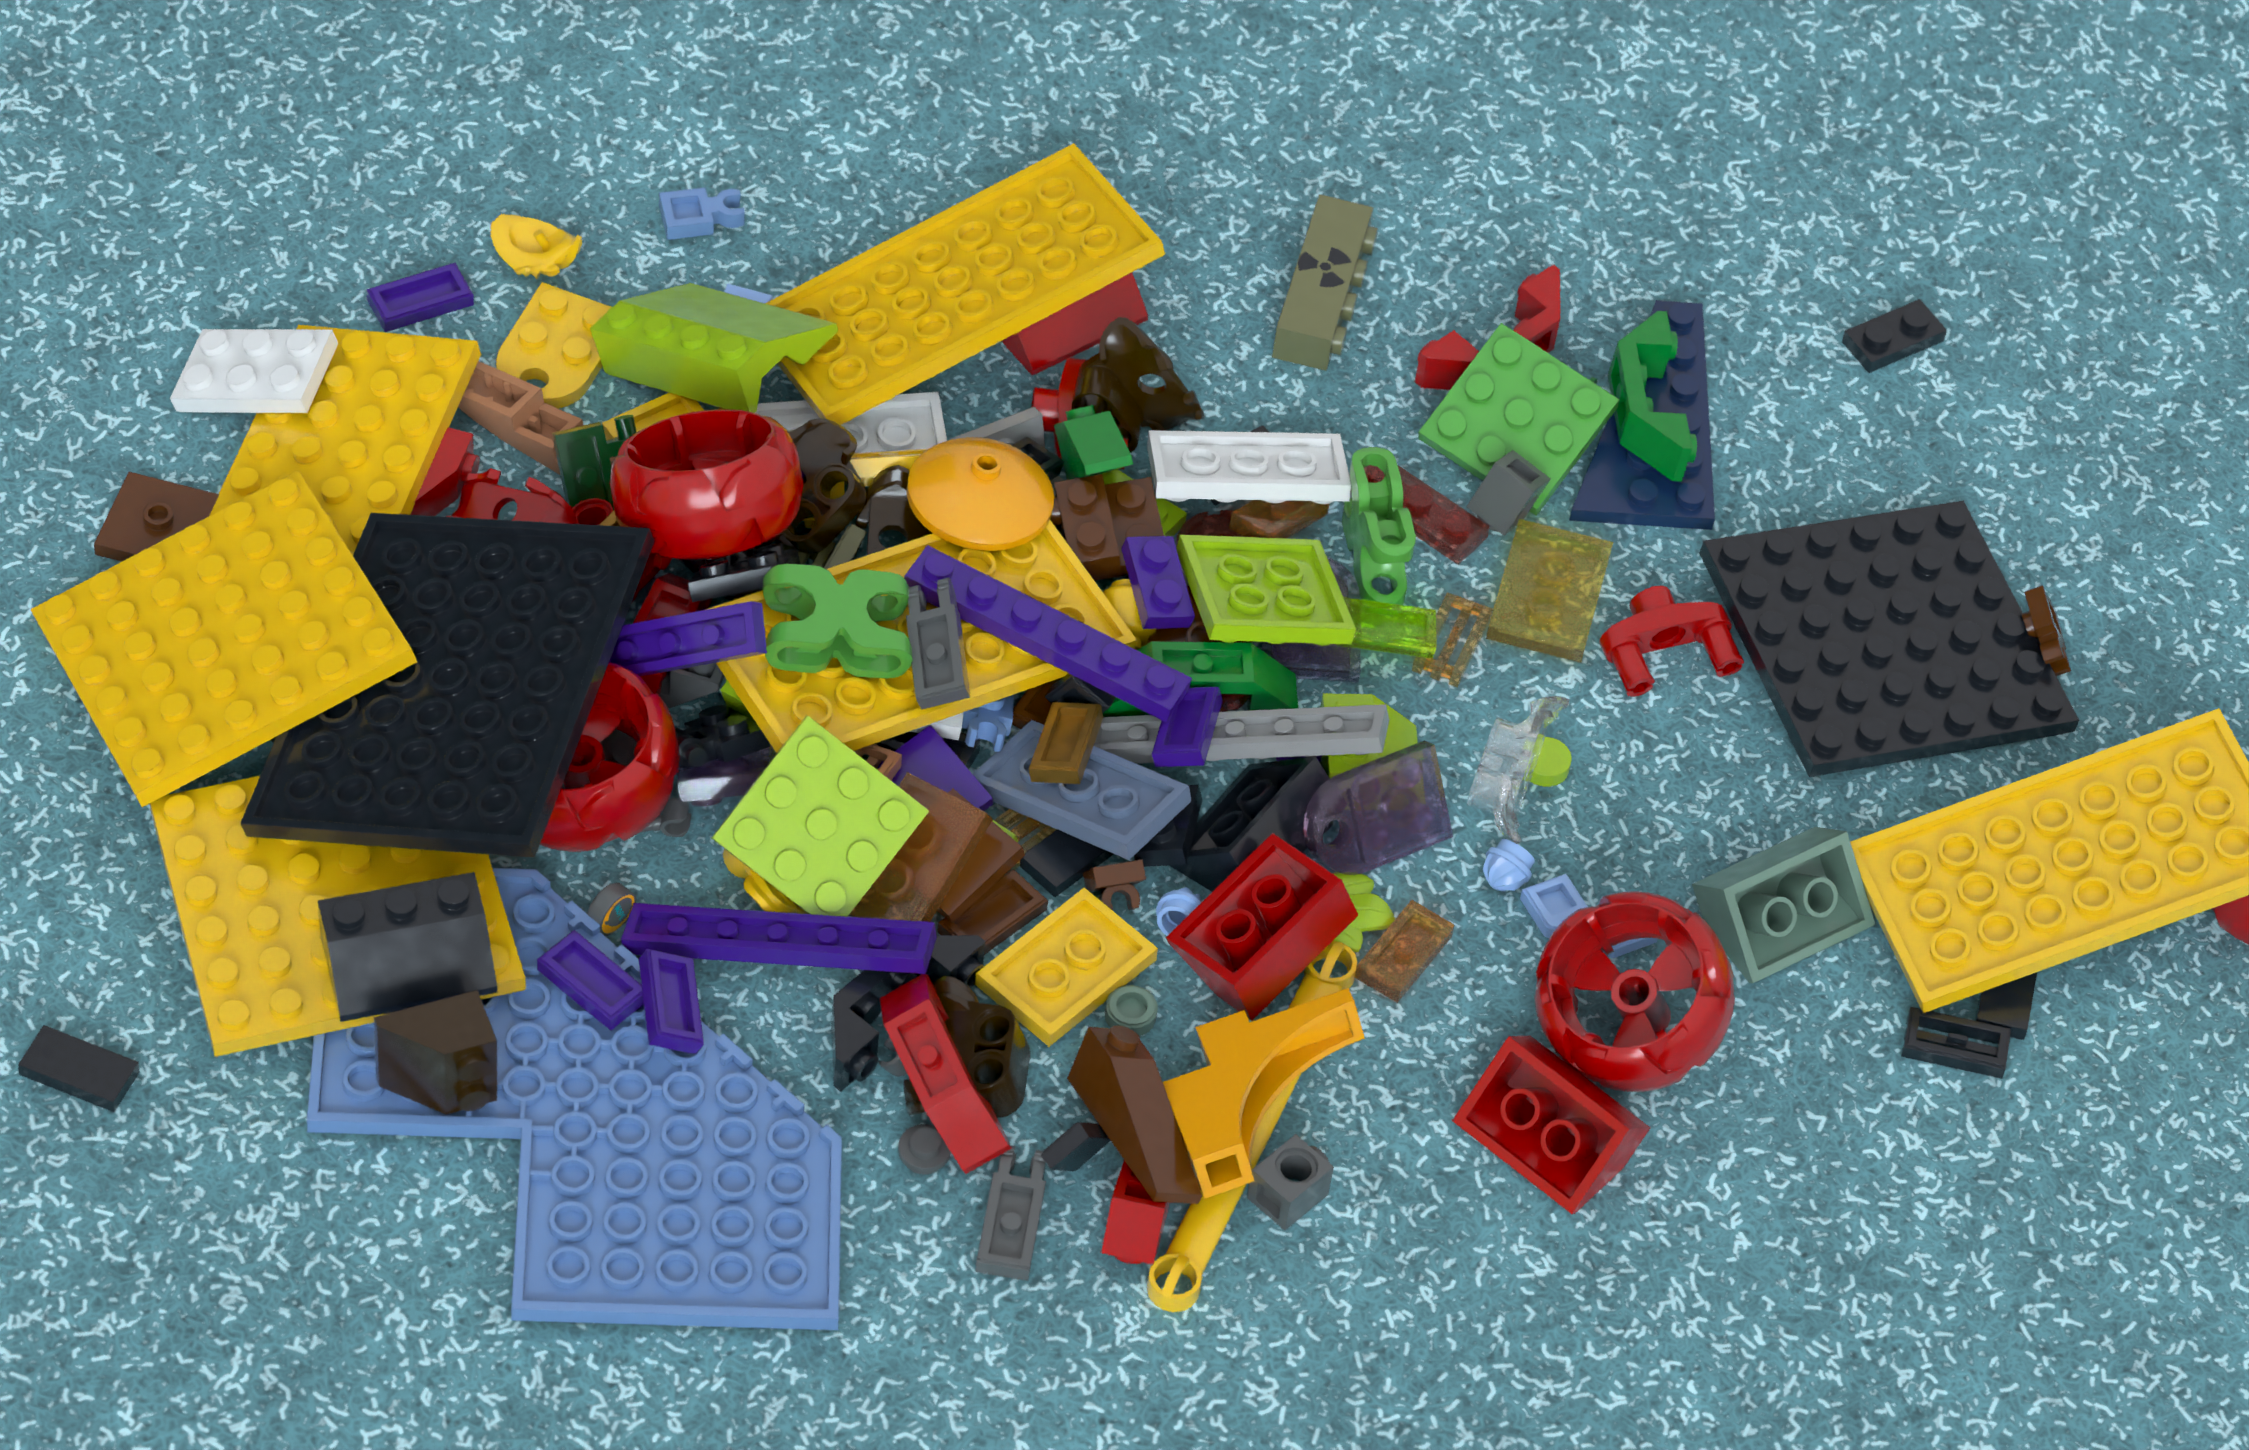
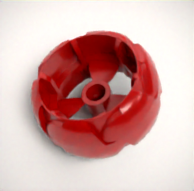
(708, 482)
(605, 797)
(1691, 959)

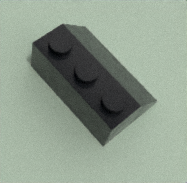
(1258, 803)
(406, 945)

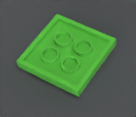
(1522, 403)

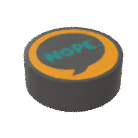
(612, 907)

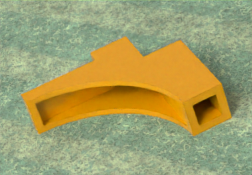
(1244, 1074)

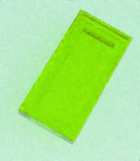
(1393, 628)

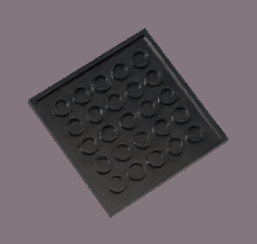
(1887, 638)

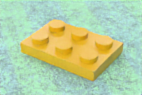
(1066, 966)

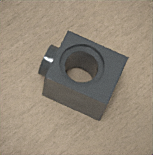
(1508, 493)
(1286, 1199)

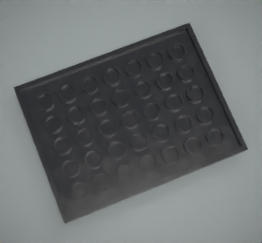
(484, 726)

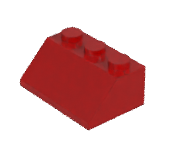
(1076, 326)
(1263, 925)
(1550, 1122)

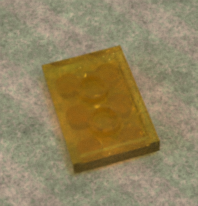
(1549, 590)

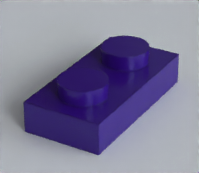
(1157, 582)

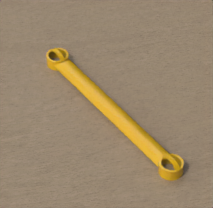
(1206, 1221)

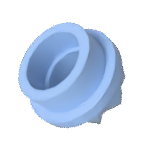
(1507, 866)
(1175, 907)

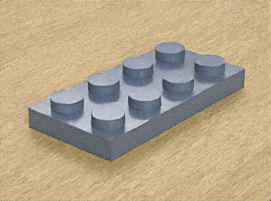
(1113, 807)

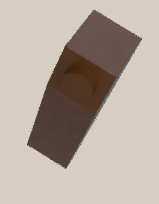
(1131, 1105)

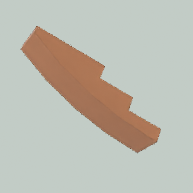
(516, 413)

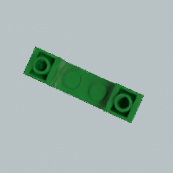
(1653, 436)
(1230, 666)

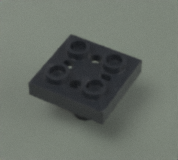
(741, 576)

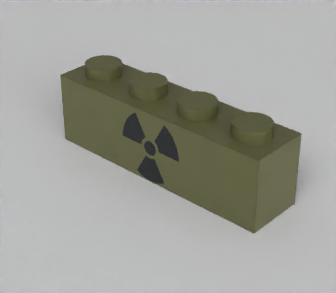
(1323, 283)

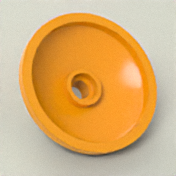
(980, 494)

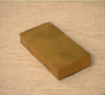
(1066, 743)

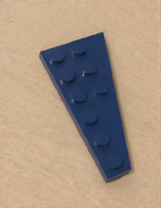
(1626, 488)

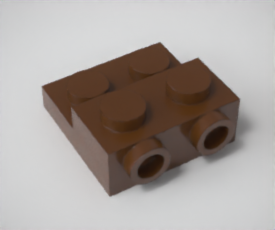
(1101, 516)

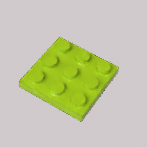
(1265, 590)
(820, 822)

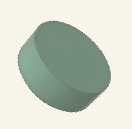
(1131, 1008)

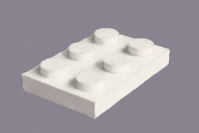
(254, 370)

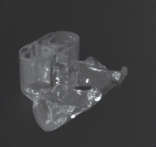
(1510, 764)

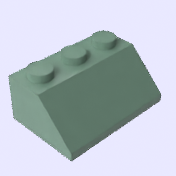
(1786, 902)

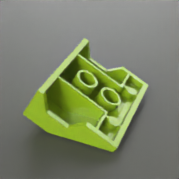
(704, 343)

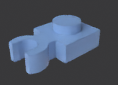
(694, 213)
(989, 722)

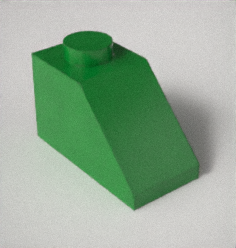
(1091, 443)

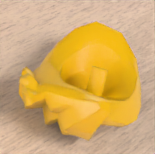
(533, 245)

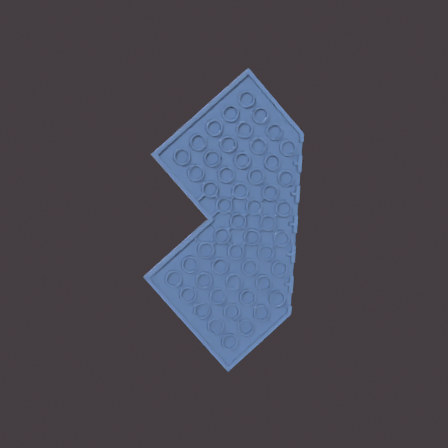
(644, 1169)

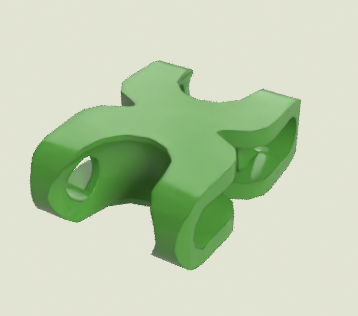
(1378, 526)
(837, 621)

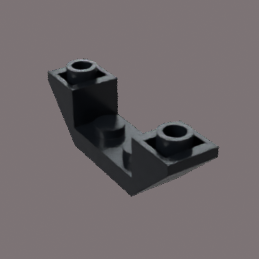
(859, 1004)

